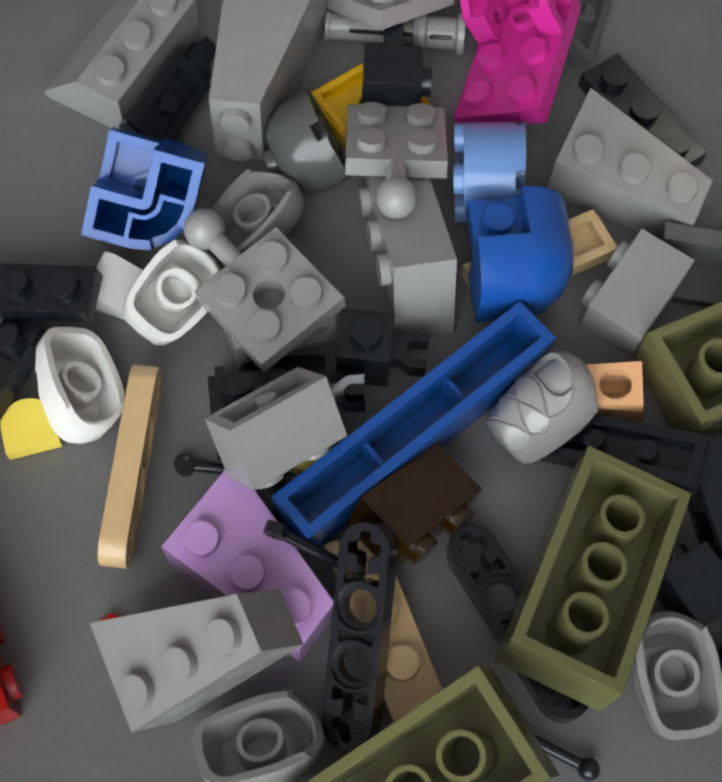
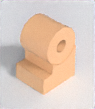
(619, 389)

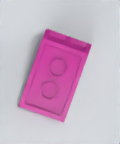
(516, 58)

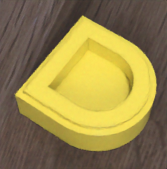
(27, 429)

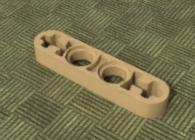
(130, 467)

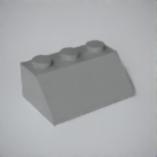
(123, 56)

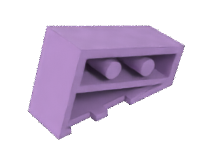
(228, 554)

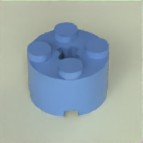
(488, 162)

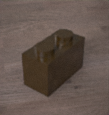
(419, 503)

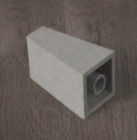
(258, 67)

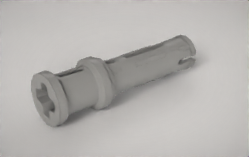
(424, 31)

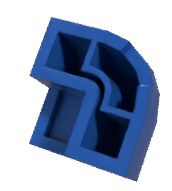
(143, 190)
(518, 252)

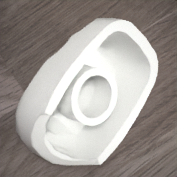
(163, 297)
(78, 384)

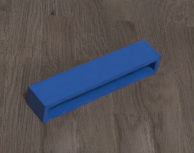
(428, 412)

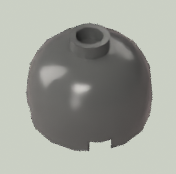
(304, 145)

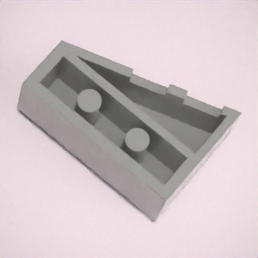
(625, 171)
(413, 260)
(192, 652)

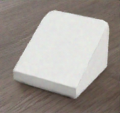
(116, 283)

